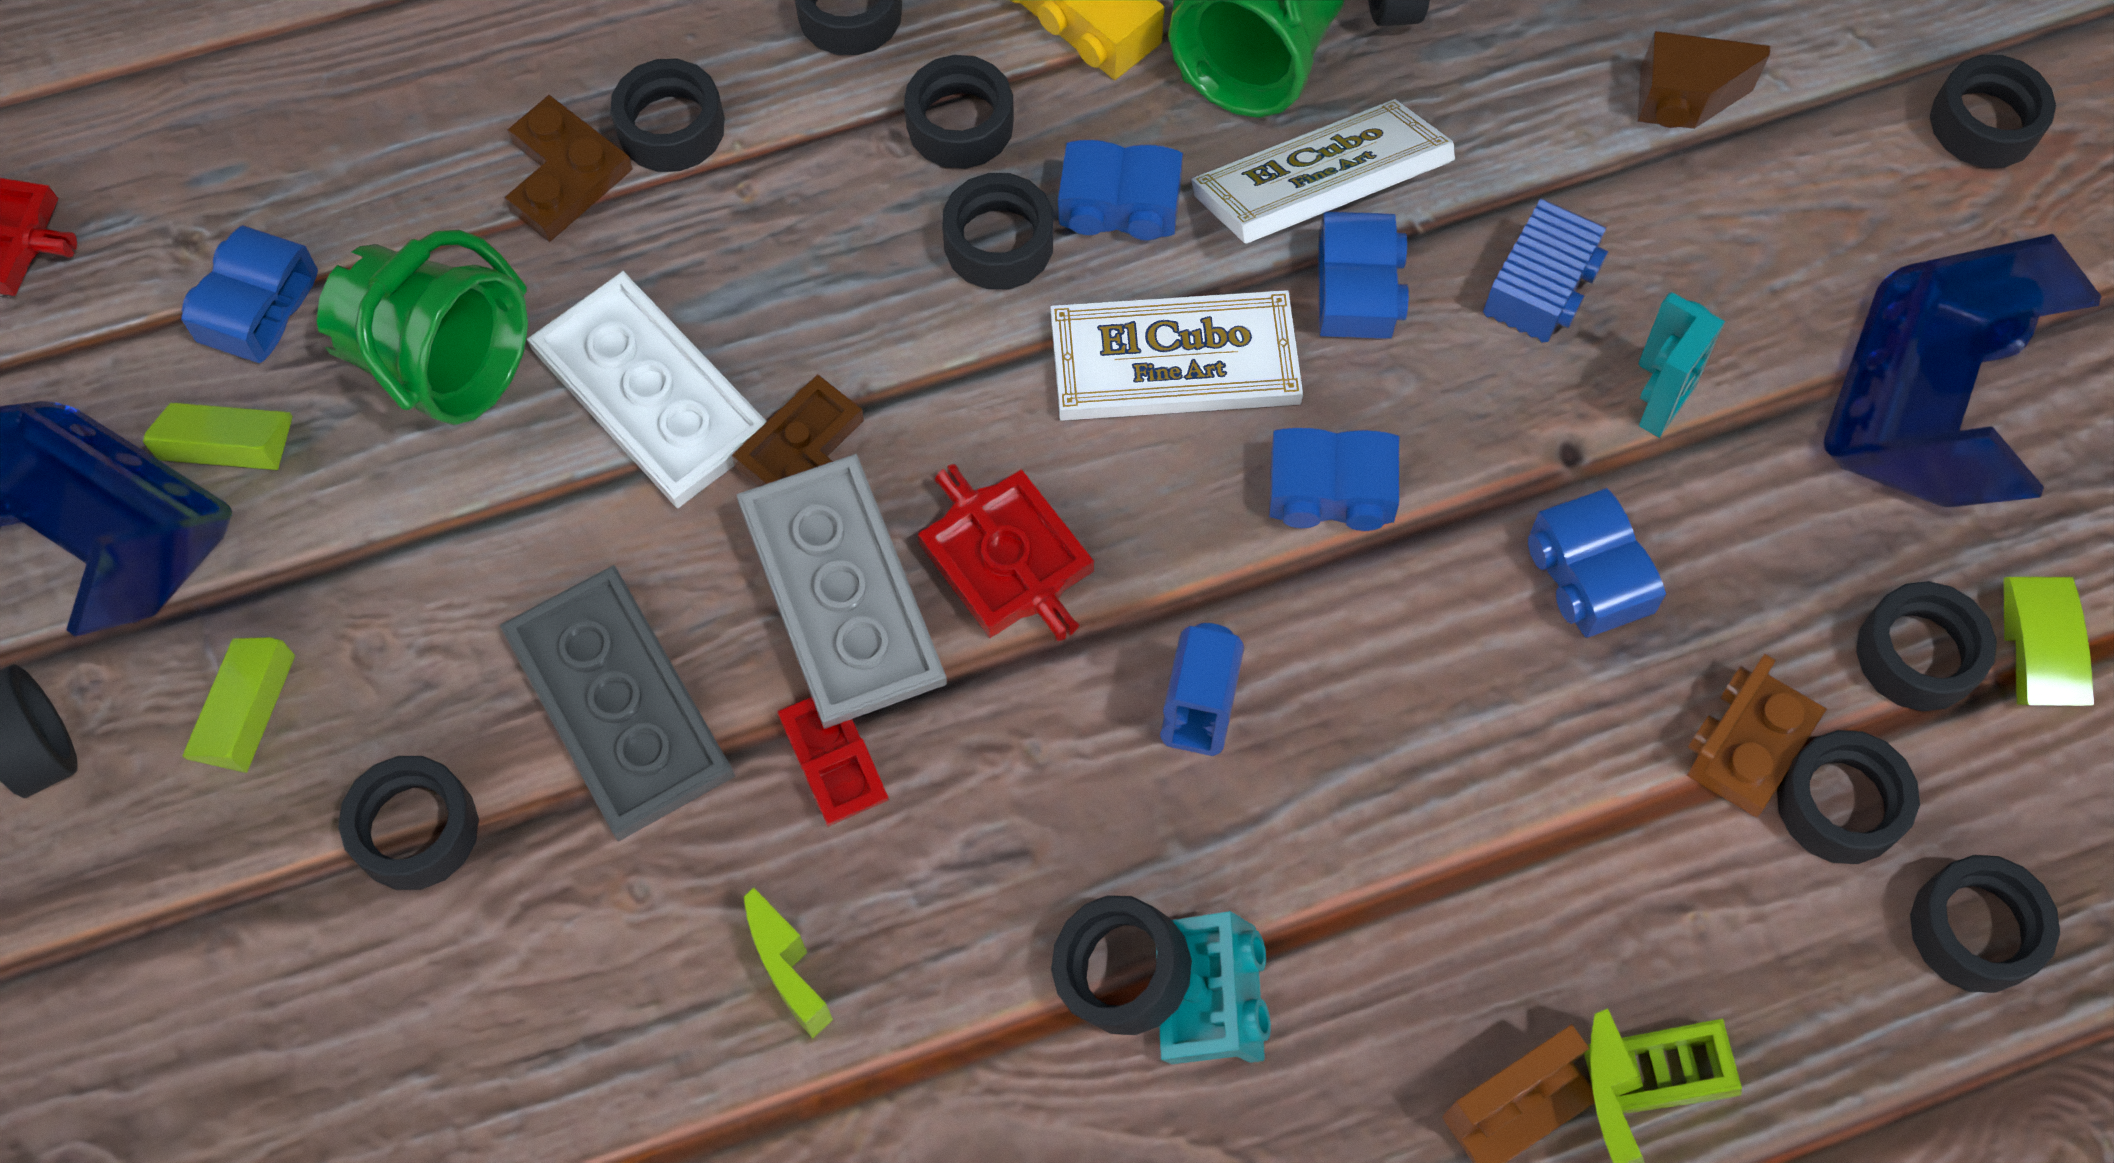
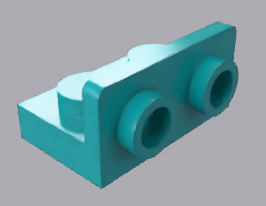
(1676, 358)
(1223, 1003)

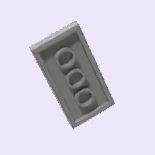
(841, 591)

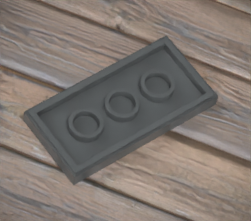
(617, 702)

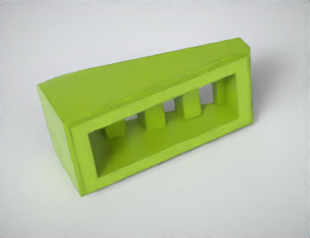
(1683, 1038)

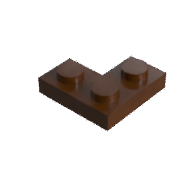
(573, 172)
(799, 434)

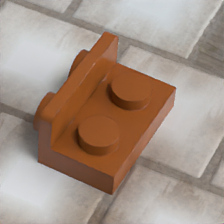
(1756, 738)
(1522, 1101)

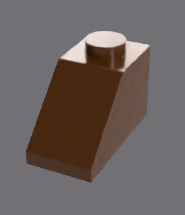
(1695, 78)

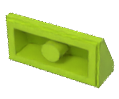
(219, 436)
(240, 703)

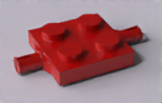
(23, 231)
(1006, 553)

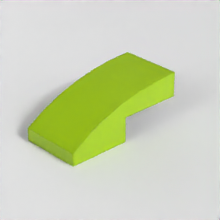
(2050, 641)
(779, 951)
(1611, 1077)

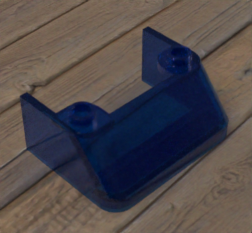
(1921, 361)
(108, 506)

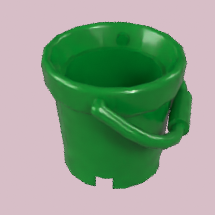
(1249, 52)
(429, 329)

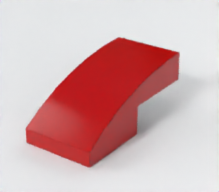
(833, 763)

